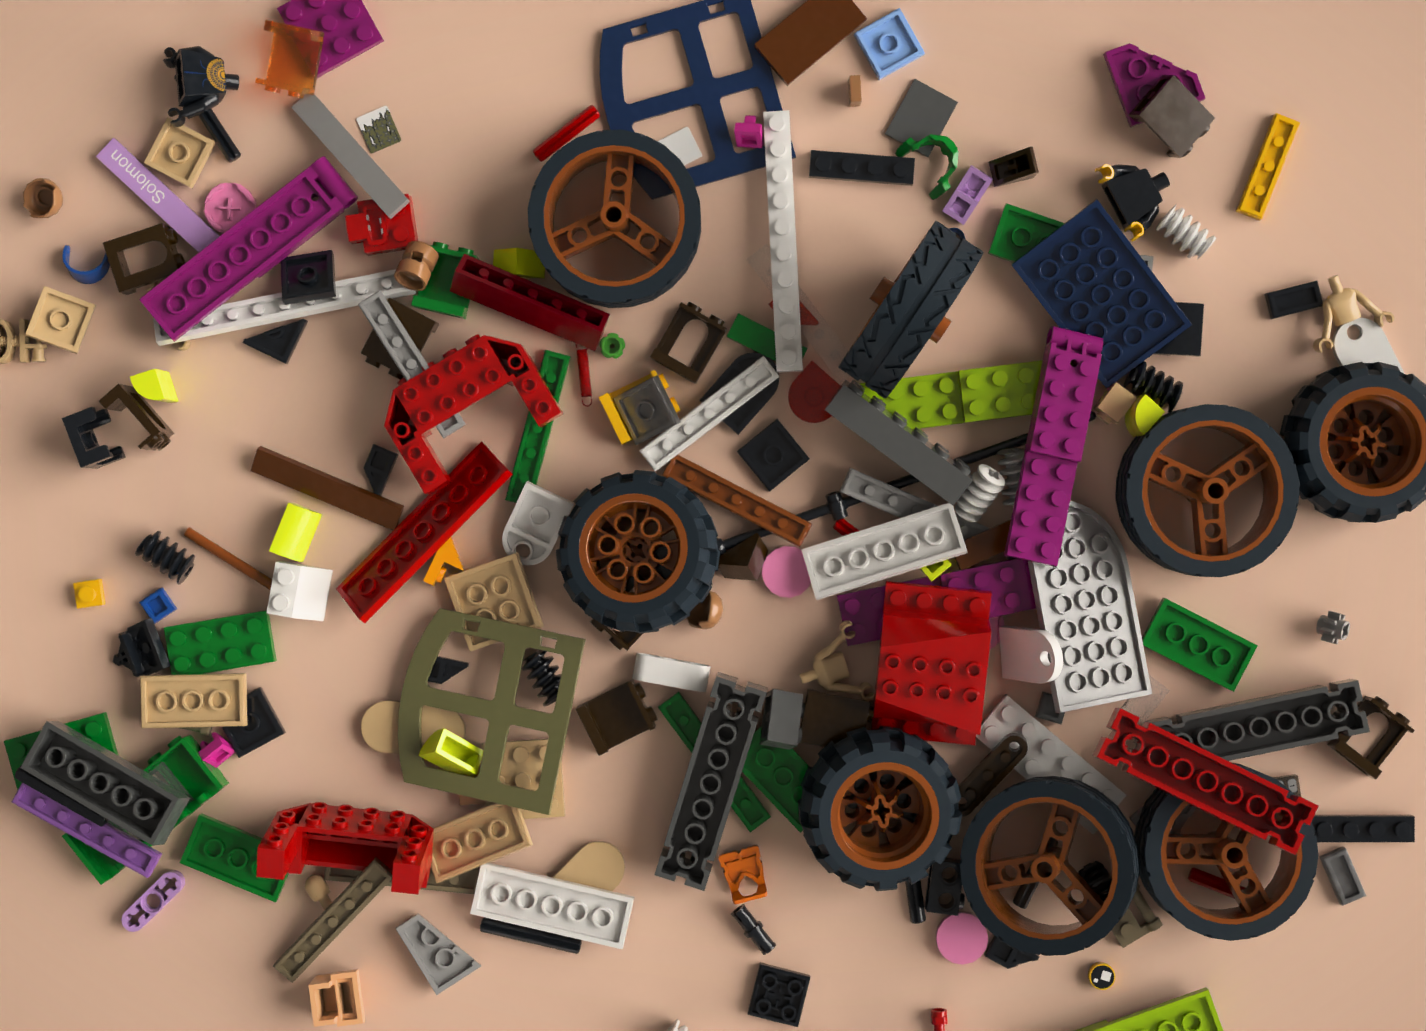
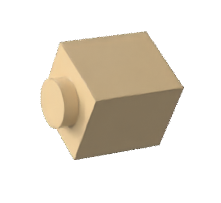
(1114, 404)

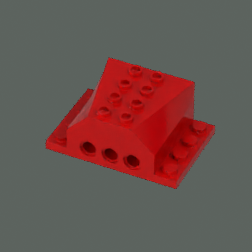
(933, 661)

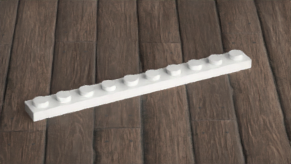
(783, 241)
(271, 308)

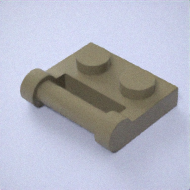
(1128, 929)

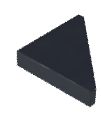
(279, 341)

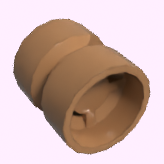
(416, 266)

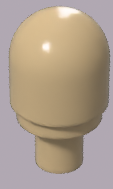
(318, 890)

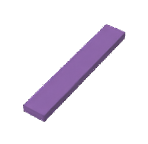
(105, 839)

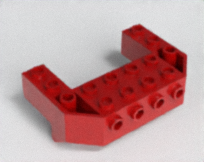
(453, 386)
(347, 840)

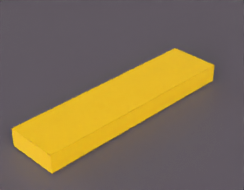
(1267, 166)

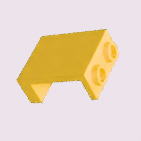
(613, 411)

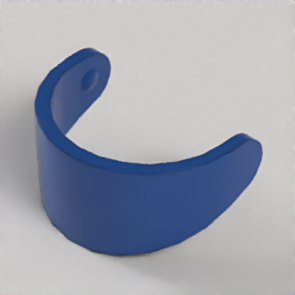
(86, 277)

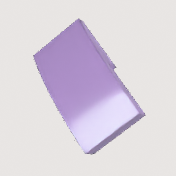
(967, 194)

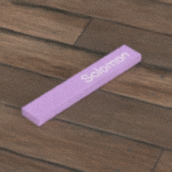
(157, 195)

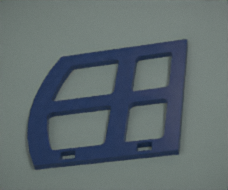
(704, 92)

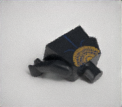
(199, 81)

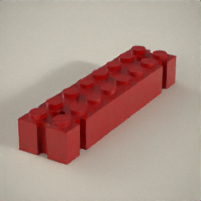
(1206, 781)

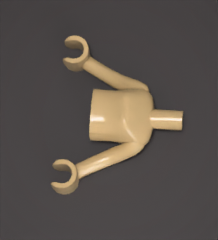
(1343, 309)
(832, 667)

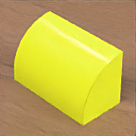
(155, 385)
(1142, 415)
(295, 532)
(452, 753)

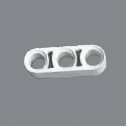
(671, 672)

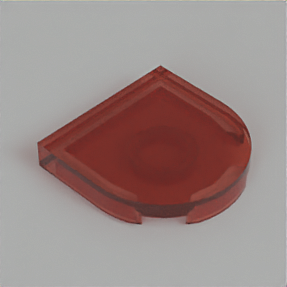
(811, 394)

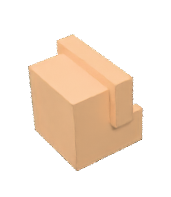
(336, 999)

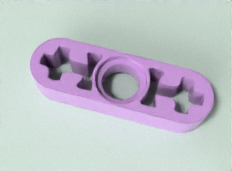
(145, 918)

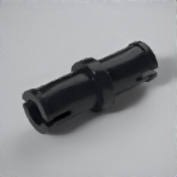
(753, 929)

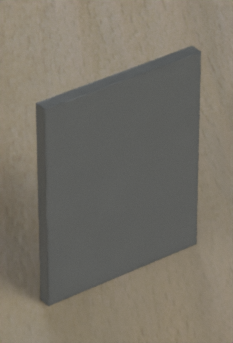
(920, 115)

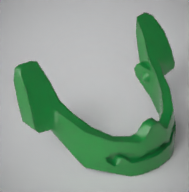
(947, 148)

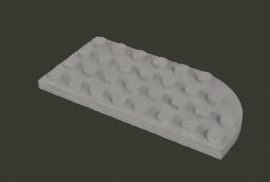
(1092, 615)

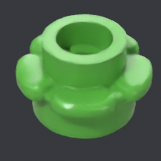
(605, 343)

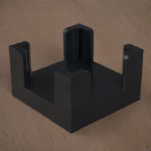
(84, 442)

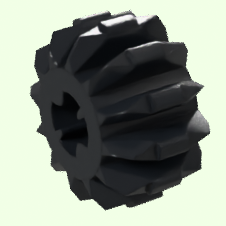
(1097, 878)

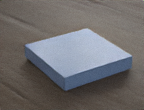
(889, 44)

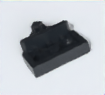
(141, 649)

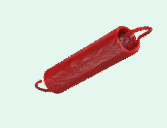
(584, 374)

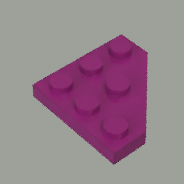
(1137, 72)

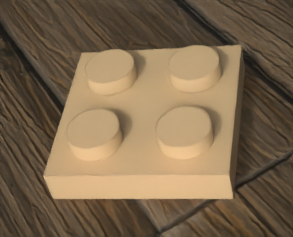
(180, 153)
(60, 320)

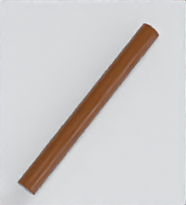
(228, 558)

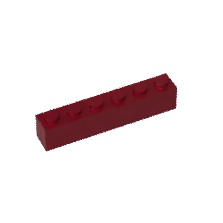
(529, 302)

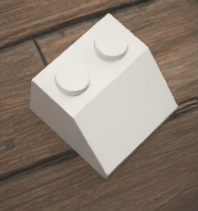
(299, 591)

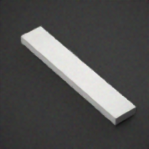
(709, 413)

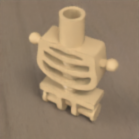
(12, 341)

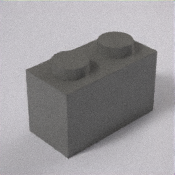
(782, 719)

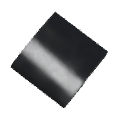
(1189, 341)

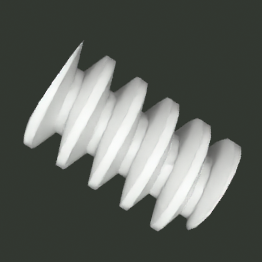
(1185, 232)
(980, 493)

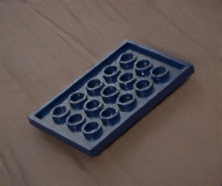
(1102, 288)

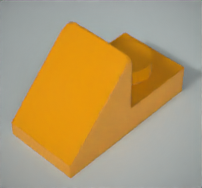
(445, 554)

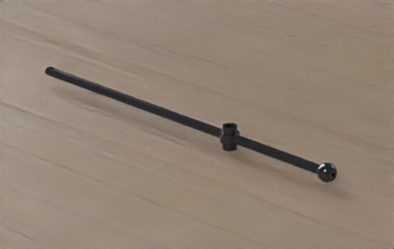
(837, 504)

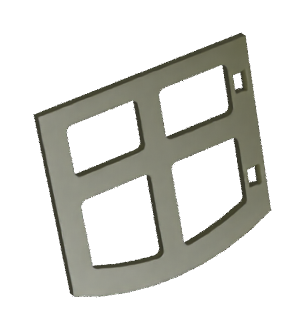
(500, 711)

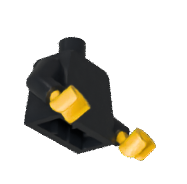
(1133, 195)

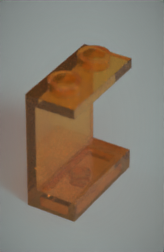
(292, 59)

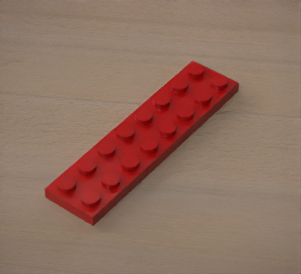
(423, 532)

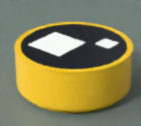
(1101, 975)

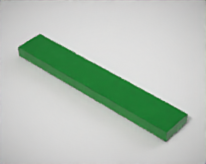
(536, 438)
(687, 726)

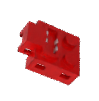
(380, 232)

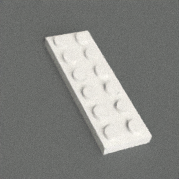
(884, 551)
(1045, 752)
(552, 905)

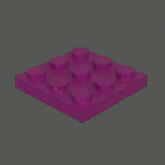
(345, 26)

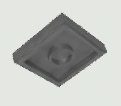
(647, 410)

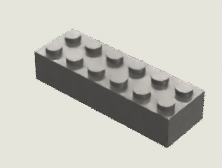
(899, 442)
(105, 783)

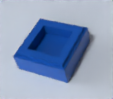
(158, 605)

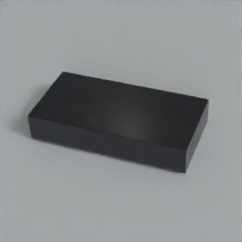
(1293, 299)

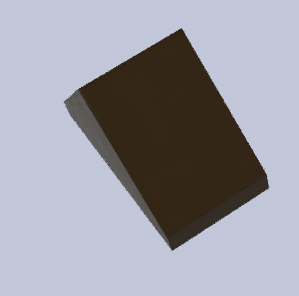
(1014, 167)
(744, 560)

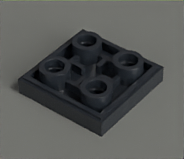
(778, 994)

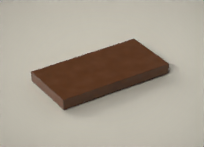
(808, 36)

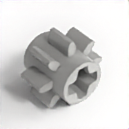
(1333, 627)

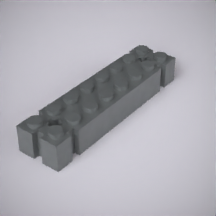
(1273, 721)
(711, 781)

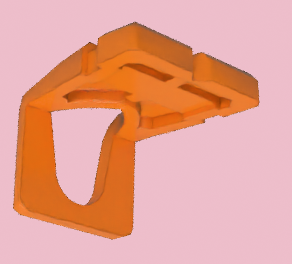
(742, 864)

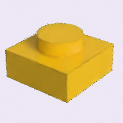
(89, 593)

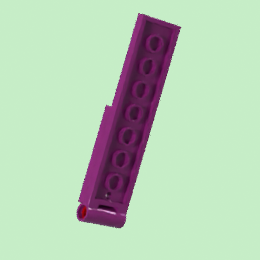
(249, 248)
(1054, 445)
(1005, 579)

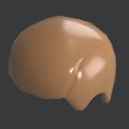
(42, 198)
(706, 614)

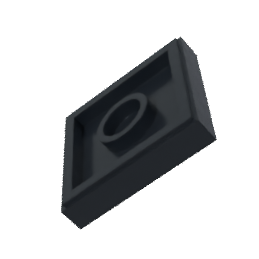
(308, 277)
(773, 455)
(261, 727)

